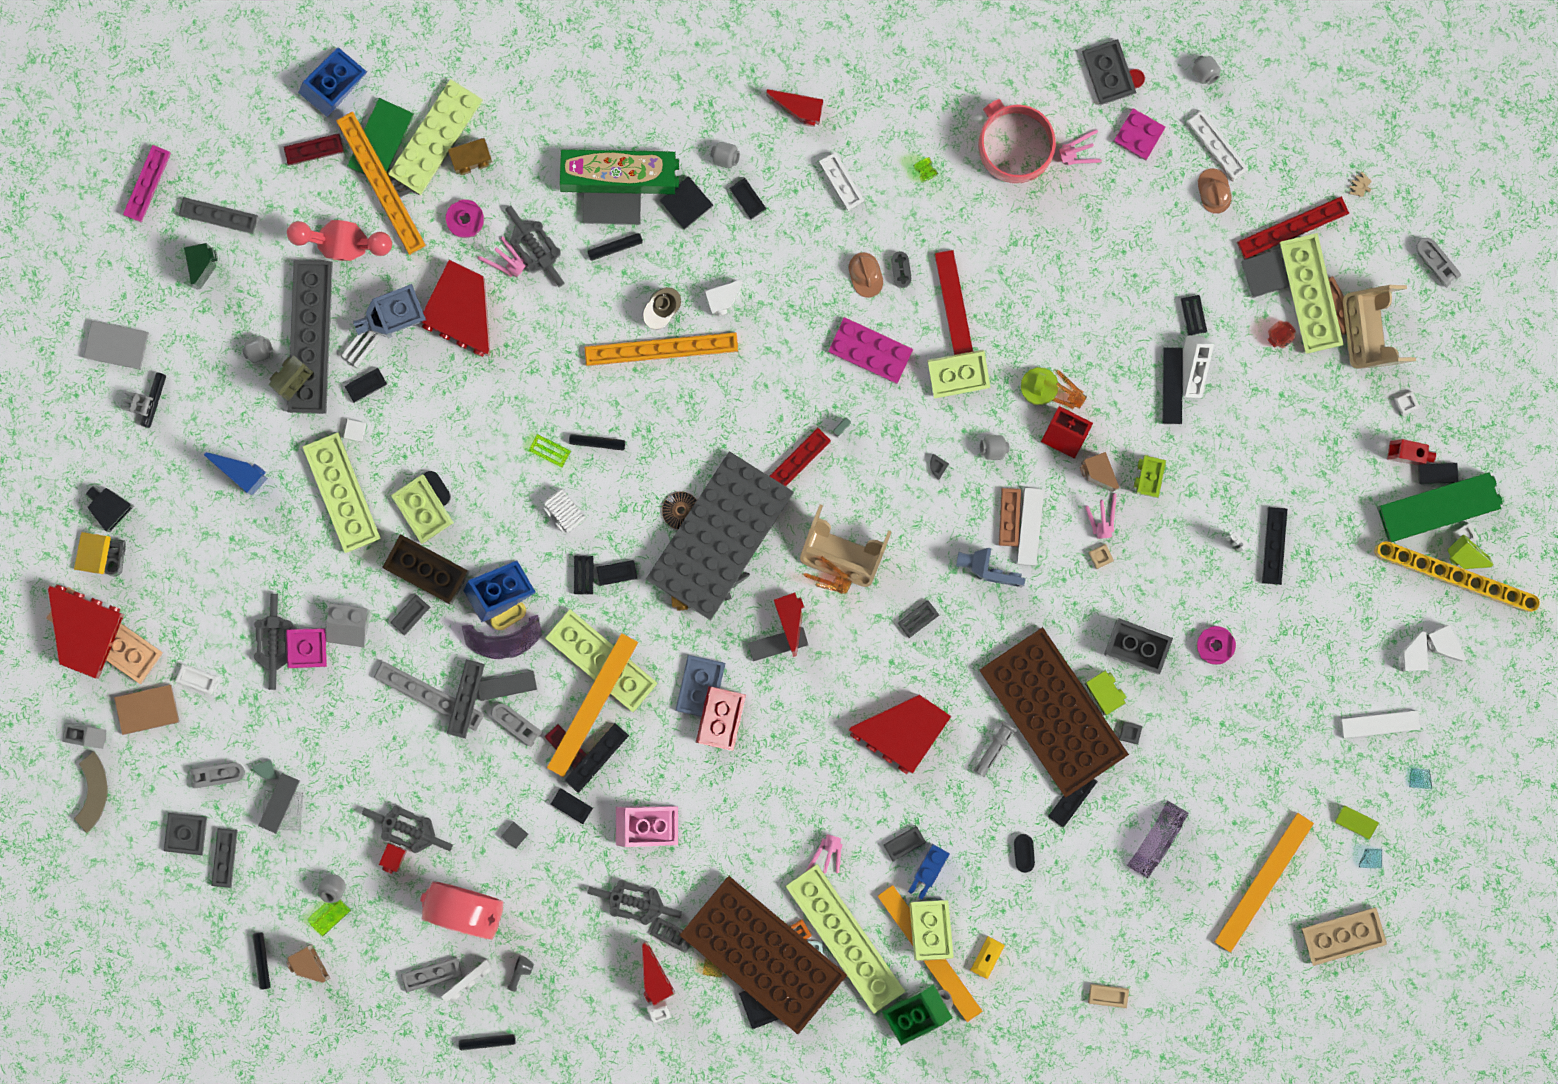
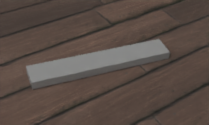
(422, 692)

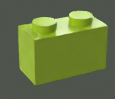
(1105, 692)

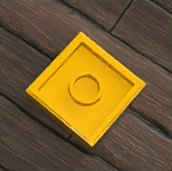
(92, 553)

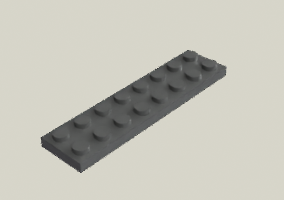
(311, 332)

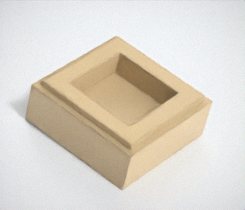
(1101, 556)

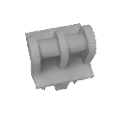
(138, 404)

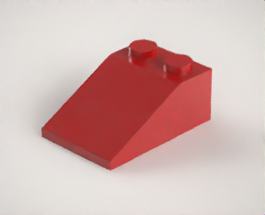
(656, 983)

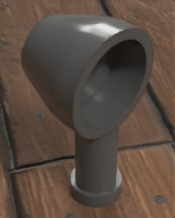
(522, 967)

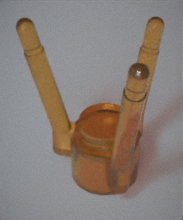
(1075, 397)
(840, 584)

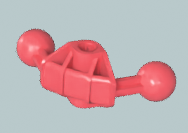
(340, 240)

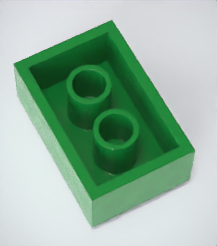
(917, 1014)

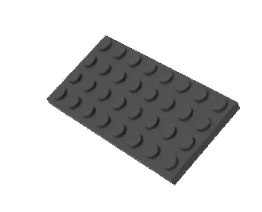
(719, 535)

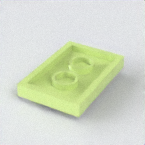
(958, 374)
(422, 509)
(931, 930)

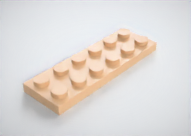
(130, 652)

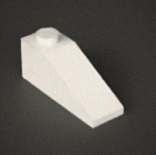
(1196, 362)

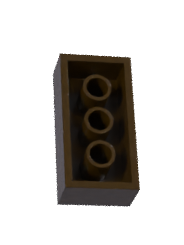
(425, 569)

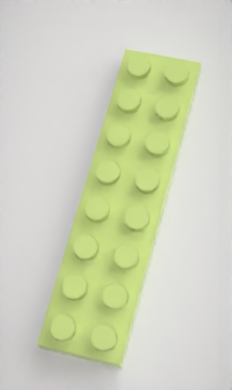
(845, 938)

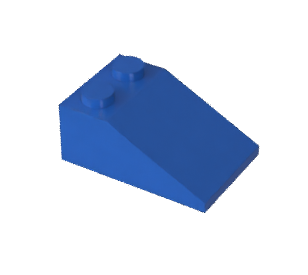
(331, 81)
(245, 475)
(498, 590)

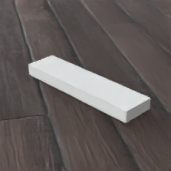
(1217, 145)
(1030, 526)
(1380, 724)

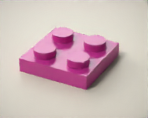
(1139, 134)
(306, 648)

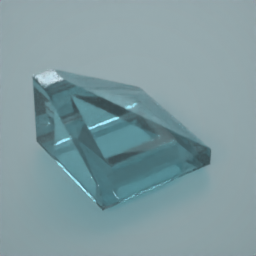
(1420, 778)
(1371, 859)

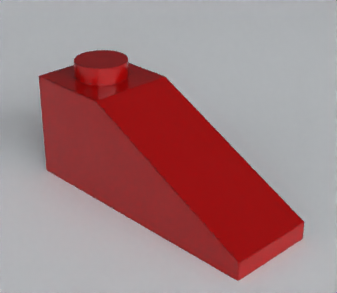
(803, 108)
(791, 616)

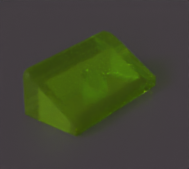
(328, 916)

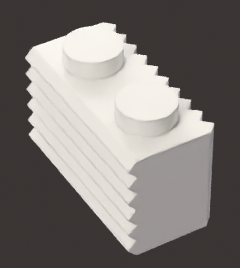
(564, 510)

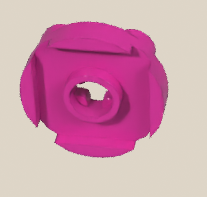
(474, 213)
(1224, 638)

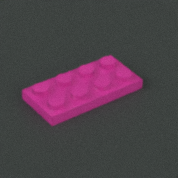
(870, 350)

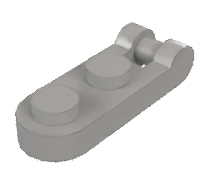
(1437, 261)
(515, 723)
(217, 774)

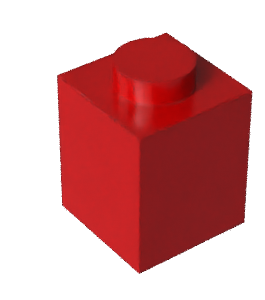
(392, 858)

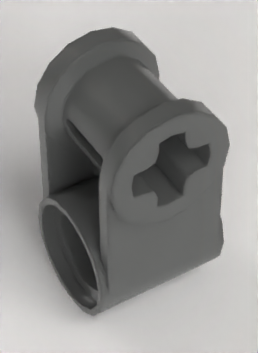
(116, 556)

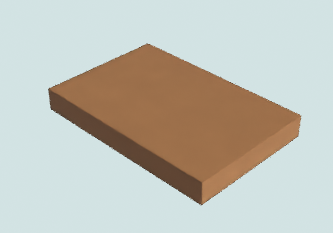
(147, 709)

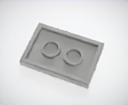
(116, 345)

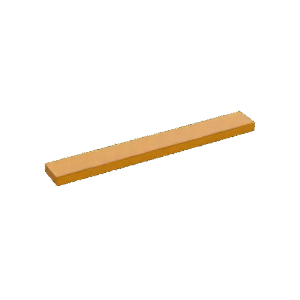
(381, 183)
(661, 349)
(592, 705)
(1263, 882)
(940, 968)

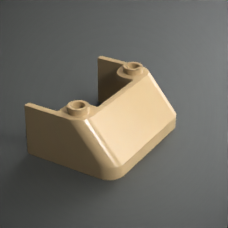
(1365, 328)
(851, 558)

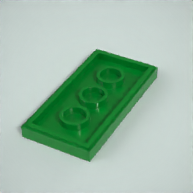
(385, 132)

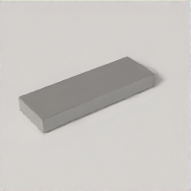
(431, 974)

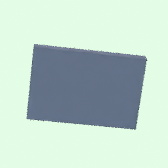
(697, 676)

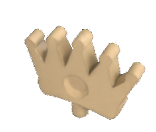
(1360, 185)

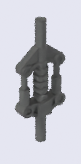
(545, 261)
(273, 622)
(390, 821)
(654, 907)

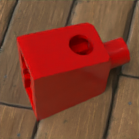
(1410, 452)

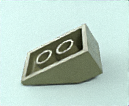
(290, 377)

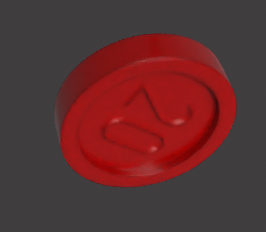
(1137, 77)

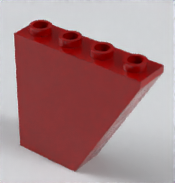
(460, 309)
(83, 630)
(903, 731)

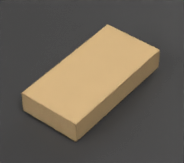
(1108, 996)

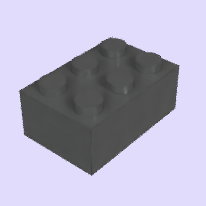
(1138, 646)

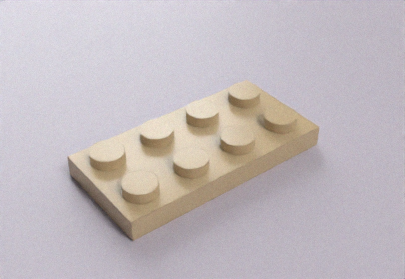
(1344, 936)

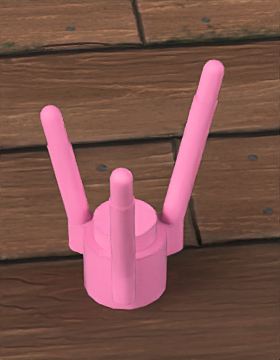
(1068, 152)
(515, 265)
(1104, 529)
(831, 845)

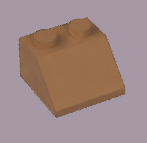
(1099, 471)
(308, 965)

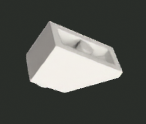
(723, 297)
(1445, 643)
(1415, 654)

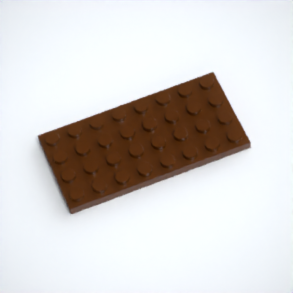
(1053, 712)
(763, 955)

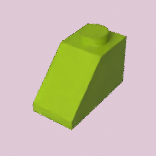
(1468, 554)

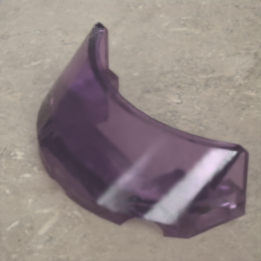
(503, 646)
(1158, 840)

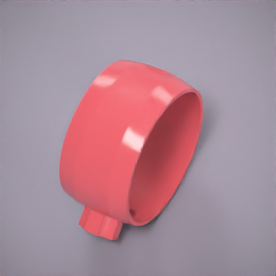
(994, 111)
(461, 910)

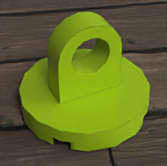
(1039, 386)

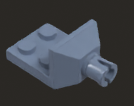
(391, 313)
(979, 565)

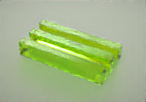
(564, 458)

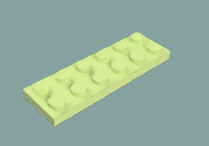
(435, 136)
(1311, 293)
(341, 492)
(590, 652)

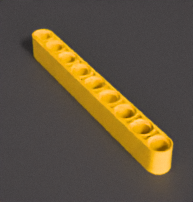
(1466, 577)

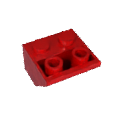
(1066, 432)

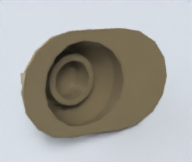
(661, 308)

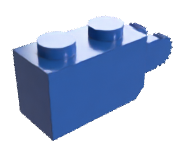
(929, 869)

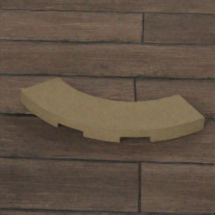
(96, 794)

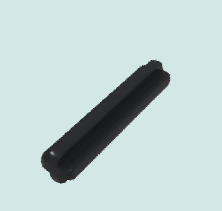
(615, 246)
(155, 393)
(598, 442)
(261, 960)
(486, 1042)

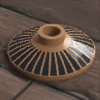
(672, 503)

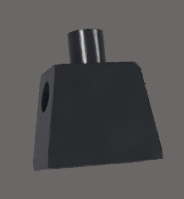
(108, 507)

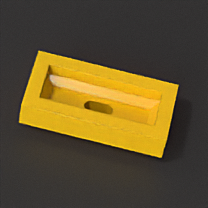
(984, 967)

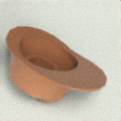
(1214, 190)
(865, 274)

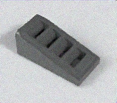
(685, 945)

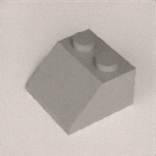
(347, 625)

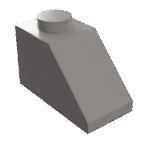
(84, 735)

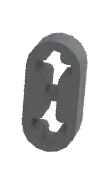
(906, 269)

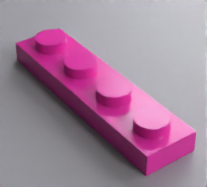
(147, 183)

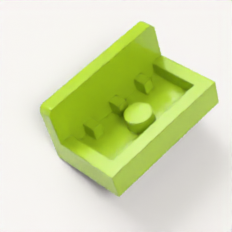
(1150, 476)

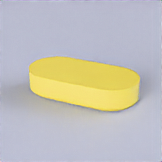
(509, 617)

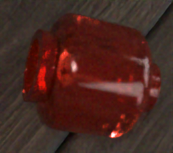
(1281, 334)

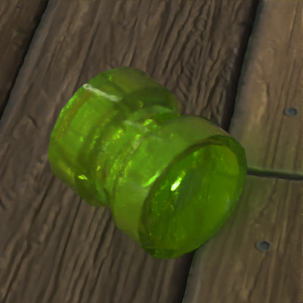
(925, 170)

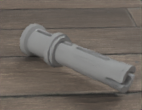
(999, 741)

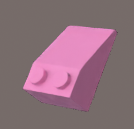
(646, 826)

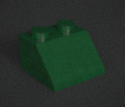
(200, 263)

